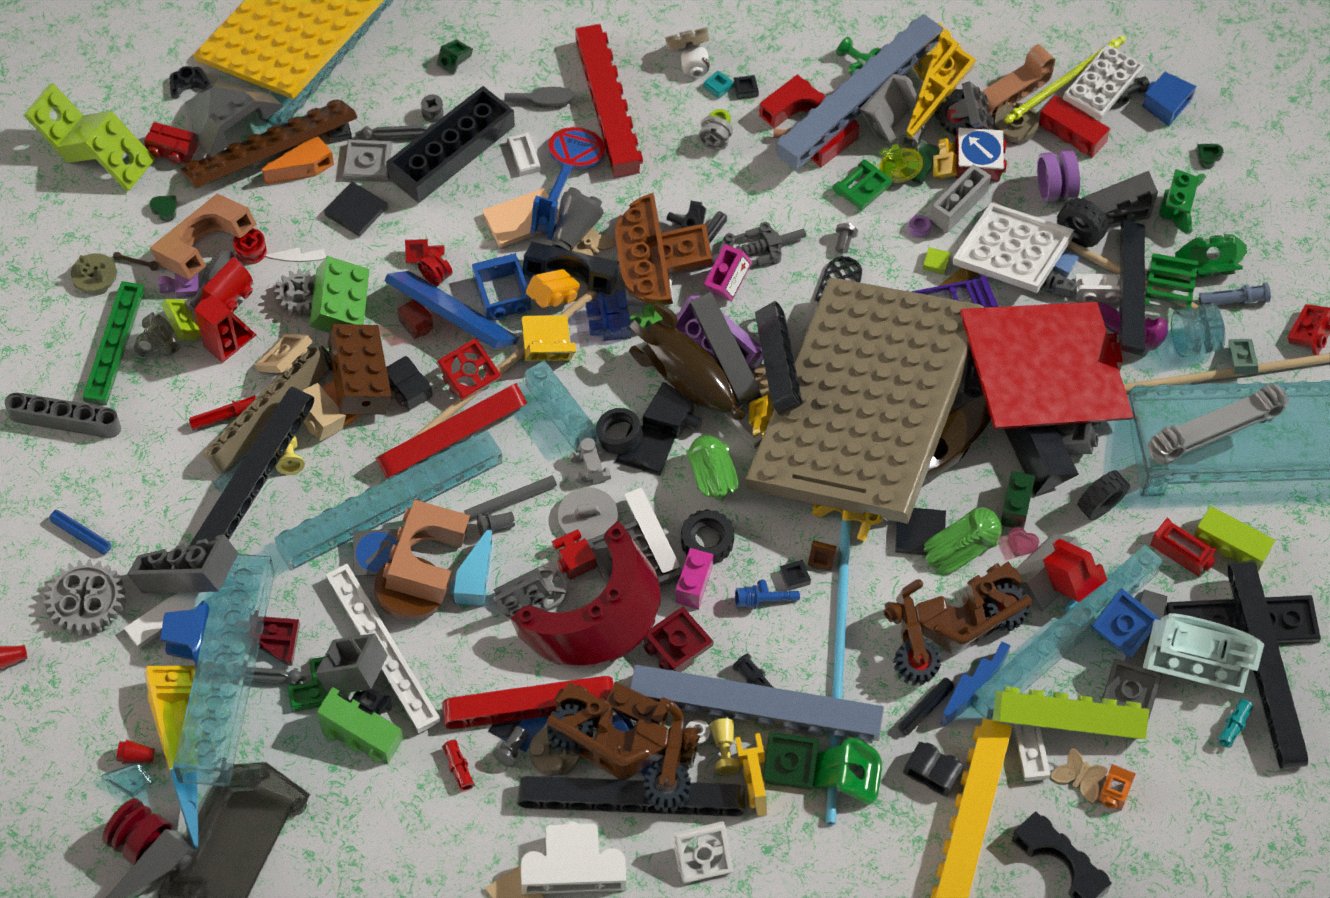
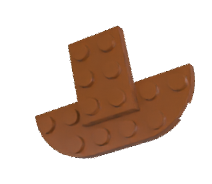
(649, 255)

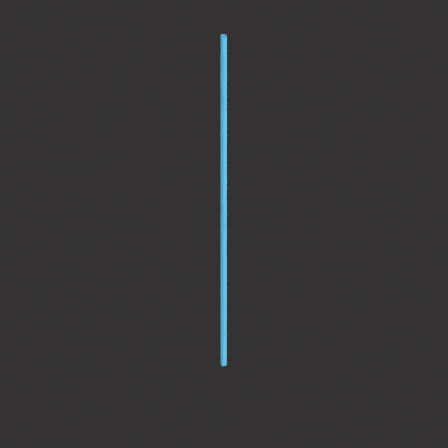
(839, 649)

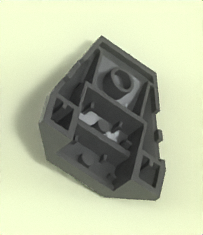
(221, 107)

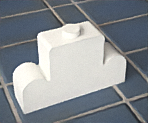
(573, 863)

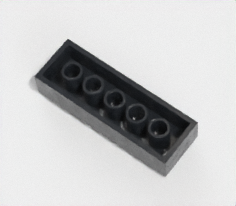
(450, 144)

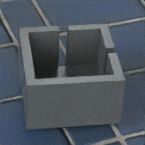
(350, 668)

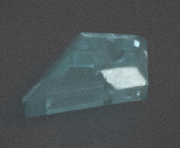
(129, 779)

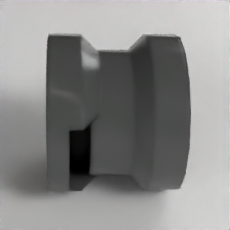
(432, 108)

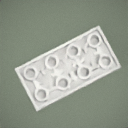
(1103, 82)

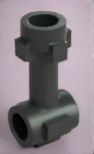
(1140, 85)

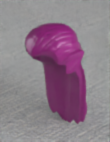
(1155, 330)

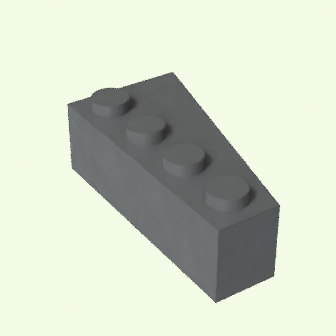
(185, 568)

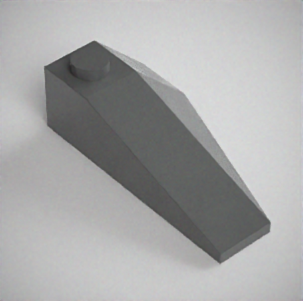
(161, 860)

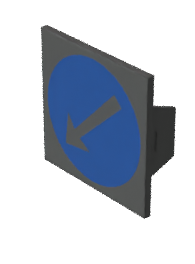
(372, 550)

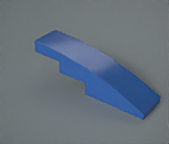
(968, 685)

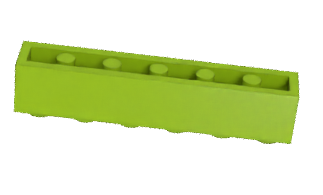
(1070, 714)

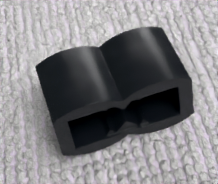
(408, 383)
(933, 768)

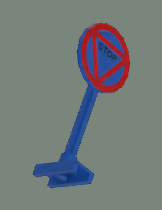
(574, 150)

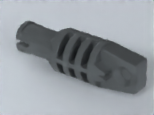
(1059, 285)

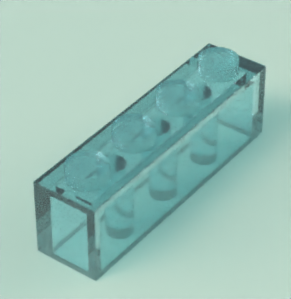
(559, 404)

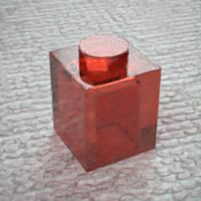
(415, 319)

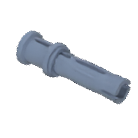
(1244, 295)

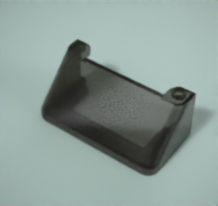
(237, 833)

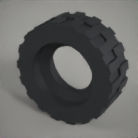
(1091, 215)
(1103, 495)
(708, 519)

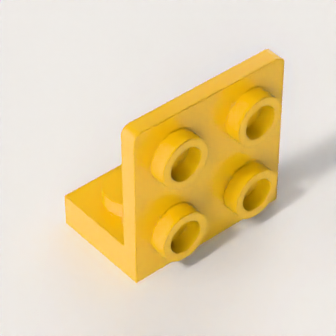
(547, 338)

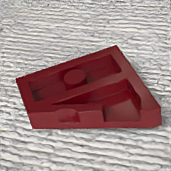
(280, 638)

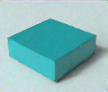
(718, 84)

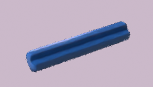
(80, 532)

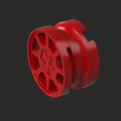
(250, 246)
(434, 268)

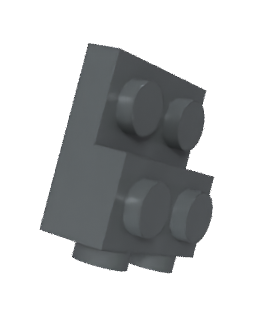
(1079, 437)

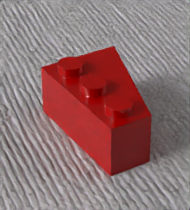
(221, 329)

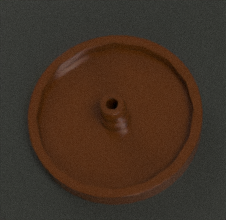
(400, 604)

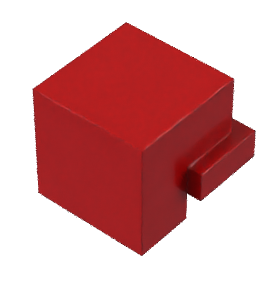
(1073, 571)

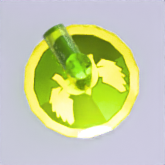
(900, 163)

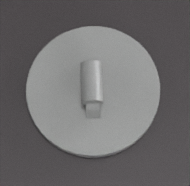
(588, 511)

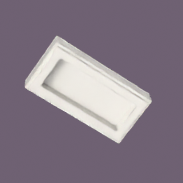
(523, 154)

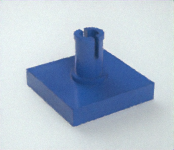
(1124, 623)

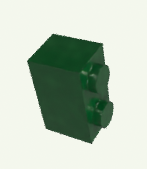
(1017, 500)

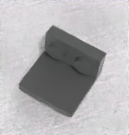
(521, 592)

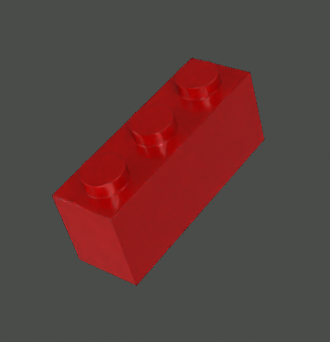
(1074, 126)

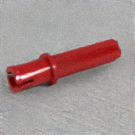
(220, 414)

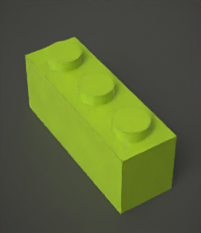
(1233, 538)

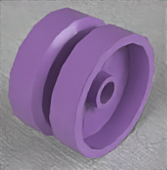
(1058, 176)

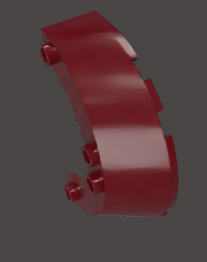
(608, 624)

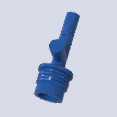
(750, 596)

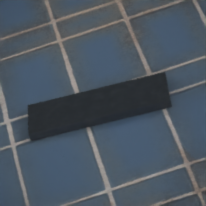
(1291, 616)

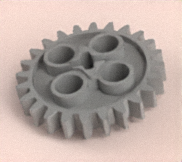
(62, 596)

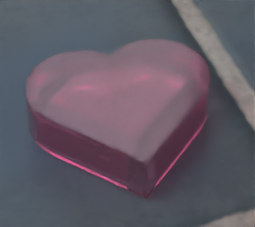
(1022, 542)

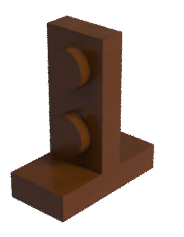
(636, 705)

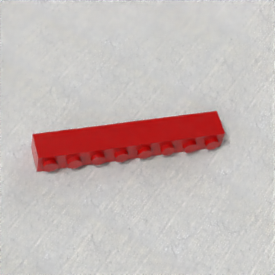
(607, 100)

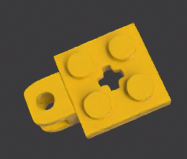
(750, 761)

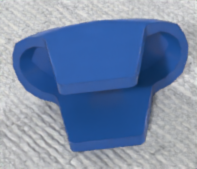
(185, 631)

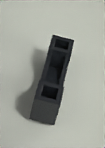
(596, 272)
(1039, 837)

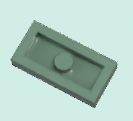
(1243, 356)

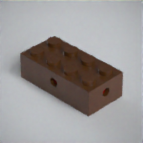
(359, 369)

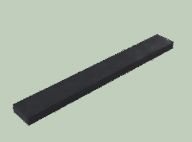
(1132, 288)

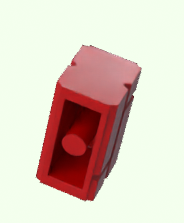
(171, 143)

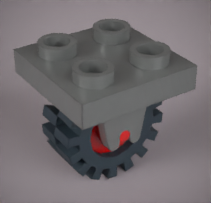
(965, 110)

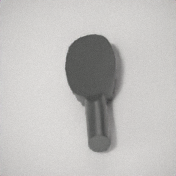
(543, 96)
(215, 266)

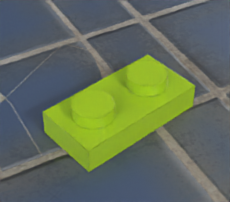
(181, 319)

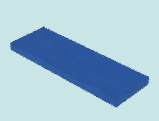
(451, 309)

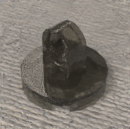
(159, 334)

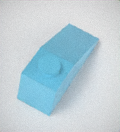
(473, 574)

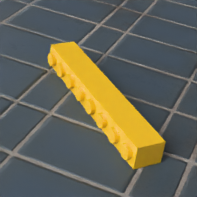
(974, 810)

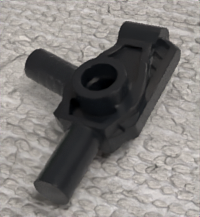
(694, 216)

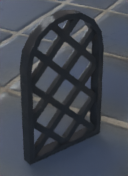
(837, 269)

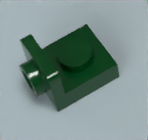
(452, 54)

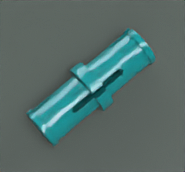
(1235, 723)

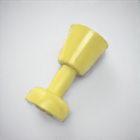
(723, 736)

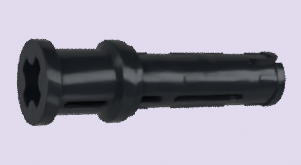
(750, 671)

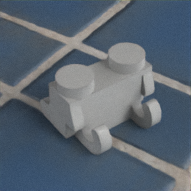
(591, 462)

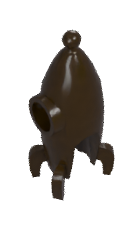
(685, 364)

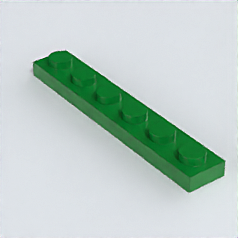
(113, 343)

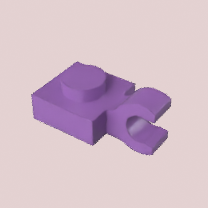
(179, 285)

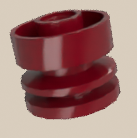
(134, 829)

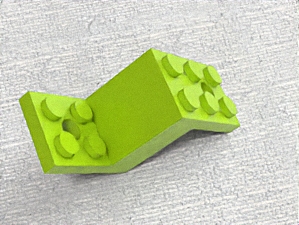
(89, 136)

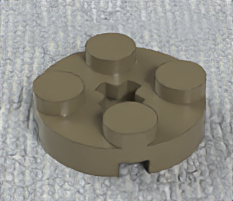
(687, 38)
(1016, 133)
(547, 763)

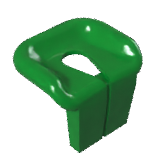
(834, 771)

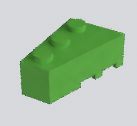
(357, 728)

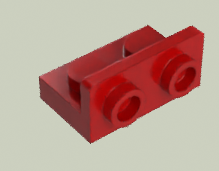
(1311, 328)

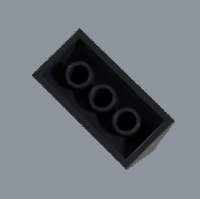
(1042, 455)

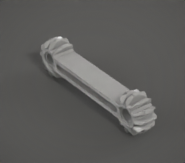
(1259, 407)

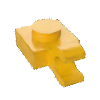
(946, 162)
(759, 414)

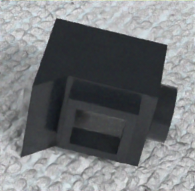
(372, 701)

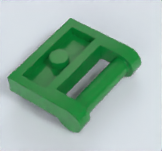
(866, 189)

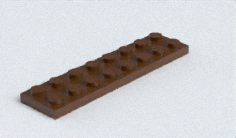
(268, 143)

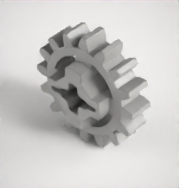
(299, 292)

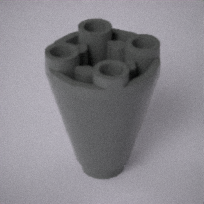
(575, 218)

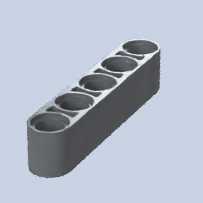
(724, 346)
(54, 408)

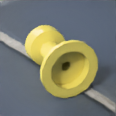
(290, 462)

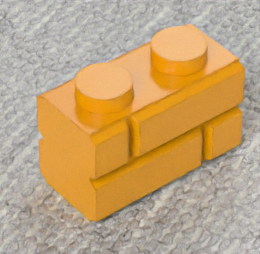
(553, 288)

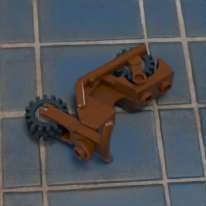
(624, 751)

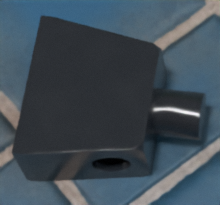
(671, 411)

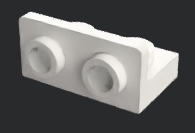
(1097, 287)

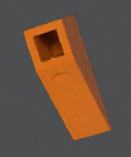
(301, 162)

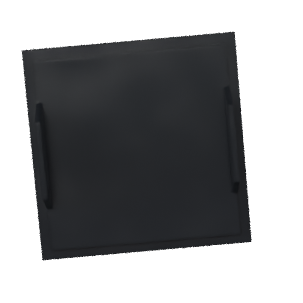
(651, 452)

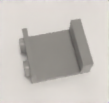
(889, 106)

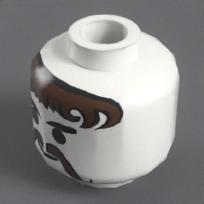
(695, 61)

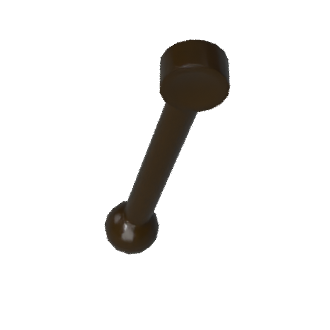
(153, 264)

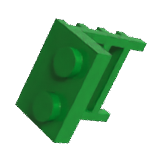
(1168, 273)

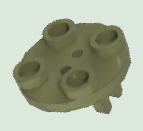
(85, 268)

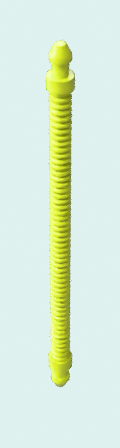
(1017, 113)

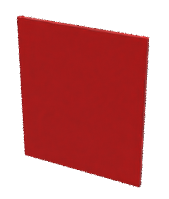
(1046, 365)

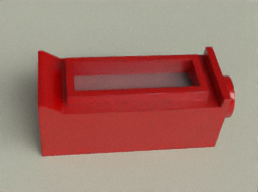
(1183, 548)

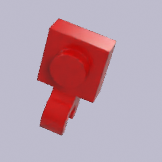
(418, 248)

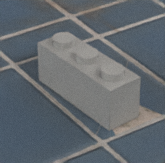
(960, 198)

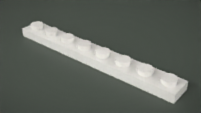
(395, 666)

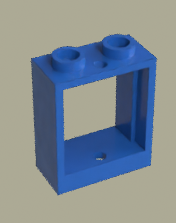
(506, 266)

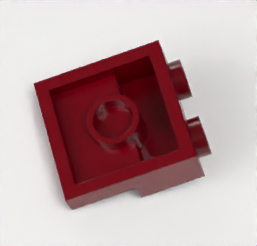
(677, 641)

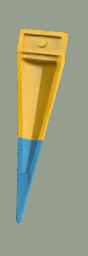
(168, 698)

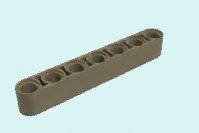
(244, 430)

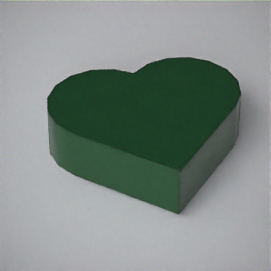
(1209, 154)
(164, 207)

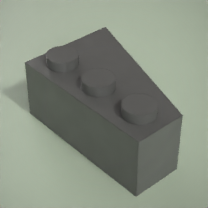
(1126, 200)

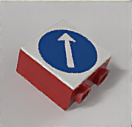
(982, 149)

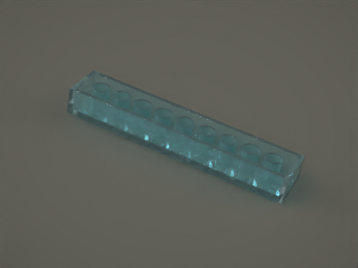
(224, 673)

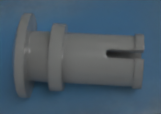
(494, 522)
(509, 749)

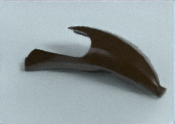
(960, 431)

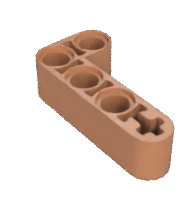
(1022, 81)

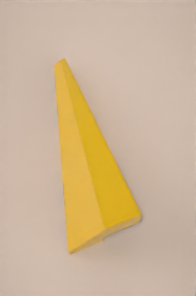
(944, 74)

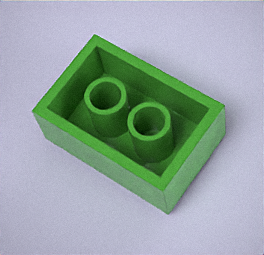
(338, 294)

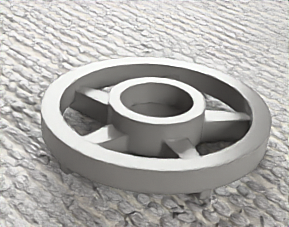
(552, 589)

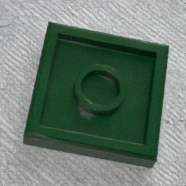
(790, 761)

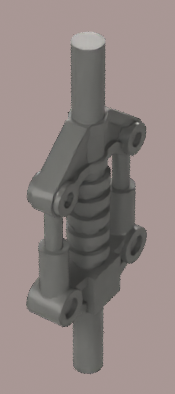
(772, 242)

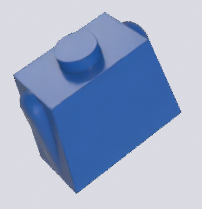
(1168, 97)

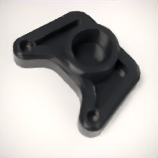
(186, 79)

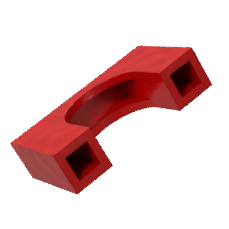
(798, 97)

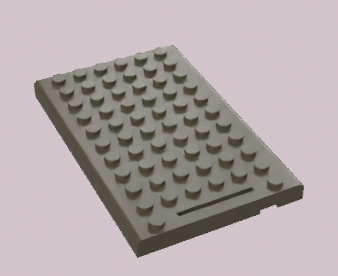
(874, 399)

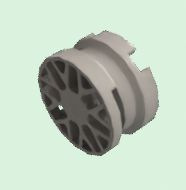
(715, 133)

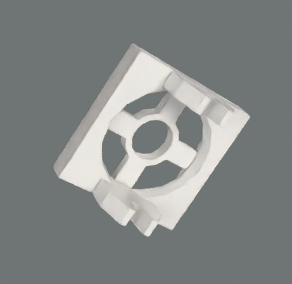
(681, 839)

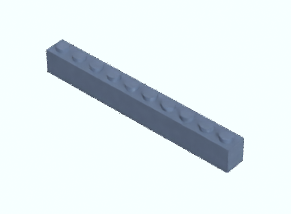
(844, 104)
(761, 704)

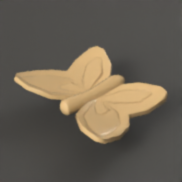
(593, 242)
(1082, 773)

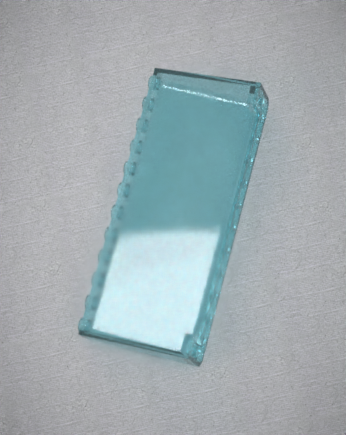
(1284, 449)

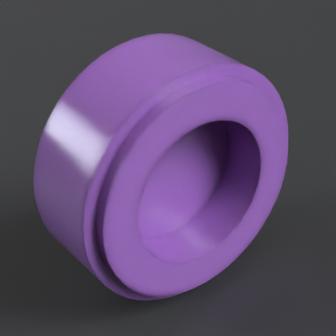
(920, 226)

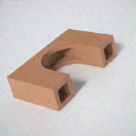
(218, 214)
(424, 523)

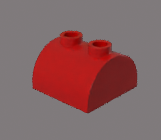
(229, 284)

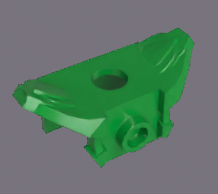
(1178, 200)
(1230, 254)

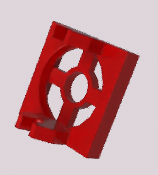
(463, 391)

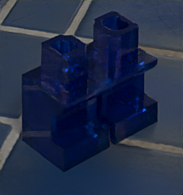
(613, 314)

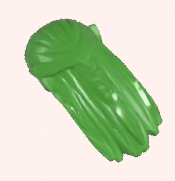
(712, 466)
(963, 540)

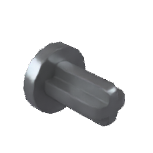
(846, 233)

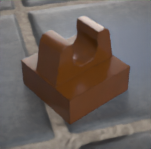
(822, 555)

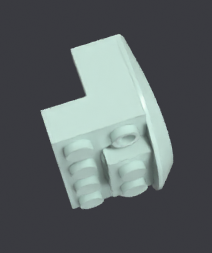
(1205, 640)

